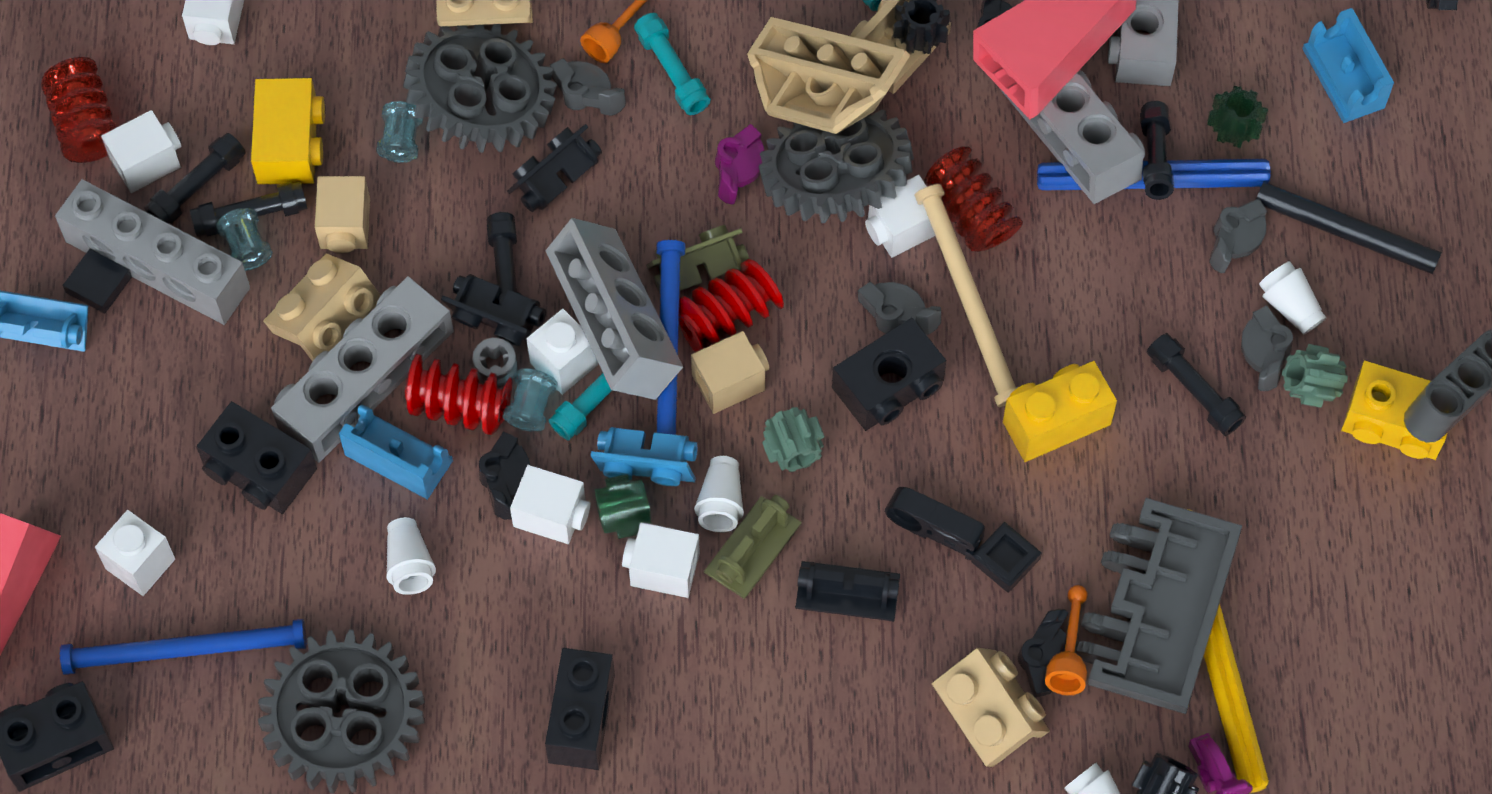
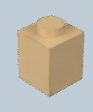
(342, 213)
(729, 371)

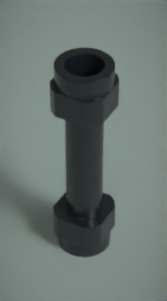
(223, 153)
(1158, 173)
(289, 198)
(502, 236)
(1223, 414)

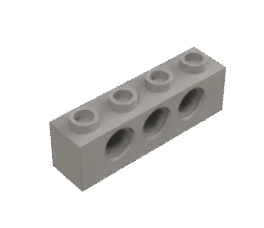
(1148, 57)
(1089, 140)
(154, 251)
(401, 307)
(613, 309)

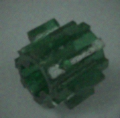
(1237, 116)
(622, 506)

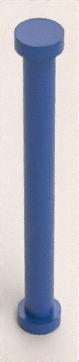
(669, 315)
(74, 658)

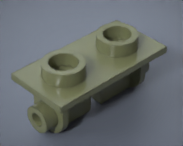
(716, 252)
(753, 545)

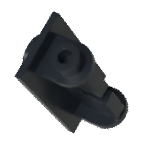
(540, 179)
(477, 305)
(847, 591)

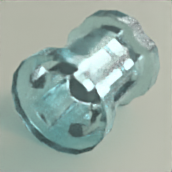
(399, 132)
(244, 237)
(530, 400)

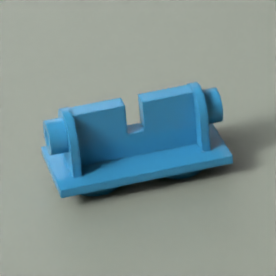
(43, 321)
(664, 462)

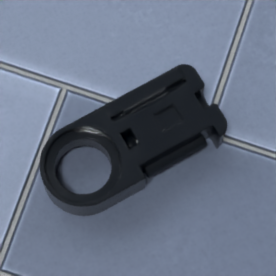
(935, 520)

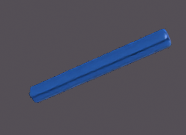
(1186, 174)

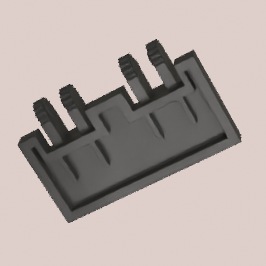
(1168, 602)

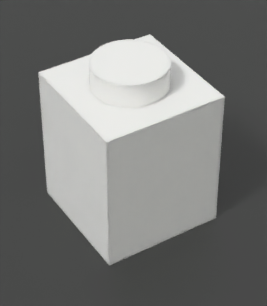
(212, 20)
(142, 150)
(900, 220)
(561, 351)
(549, 505)
(135, 552)
(662, 559)

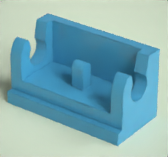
(1349, 67)
(395, 453)

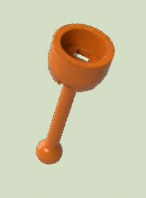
(603, 39)
(1066, 670)

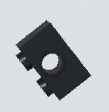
(900, 351)
(580, 708)

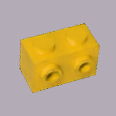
(285, 131)
(1379, 409)
(1059, 410)

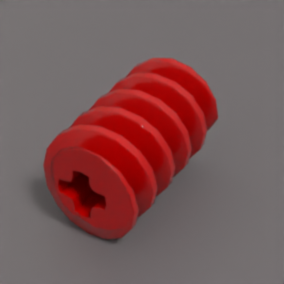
(727, 302)
(456, 397)

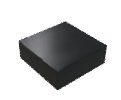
(97, 281)
(1006, 557)

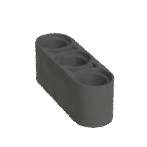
(1452, 392)

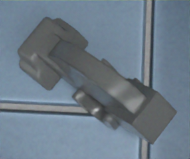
(587, 85)
(1238, 233)
(896, 303)
(1266, 347)

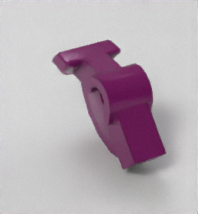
(738, 162)
(1214, 769)

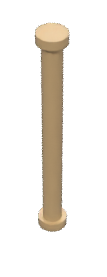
(967, 291)

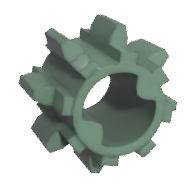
(1314, 375)
(793, 439)

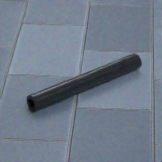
(1348, 227)

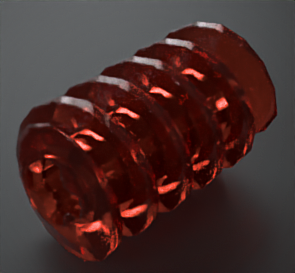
(78, 108)
(968, 202)

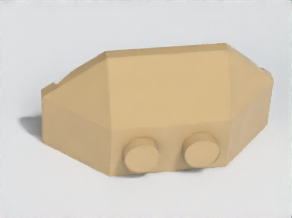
(821, 74)

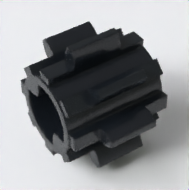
(921, 25)
(1165, 776)

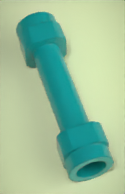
(689, 92)
(571, 418)

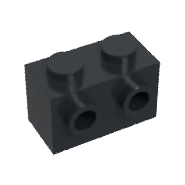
(255, 458)
(51, 735)

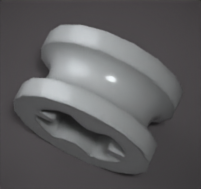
(494, 348)

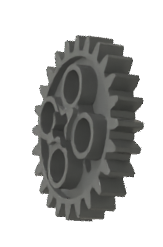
(461, 91)
(836, 171)
(334, 754)

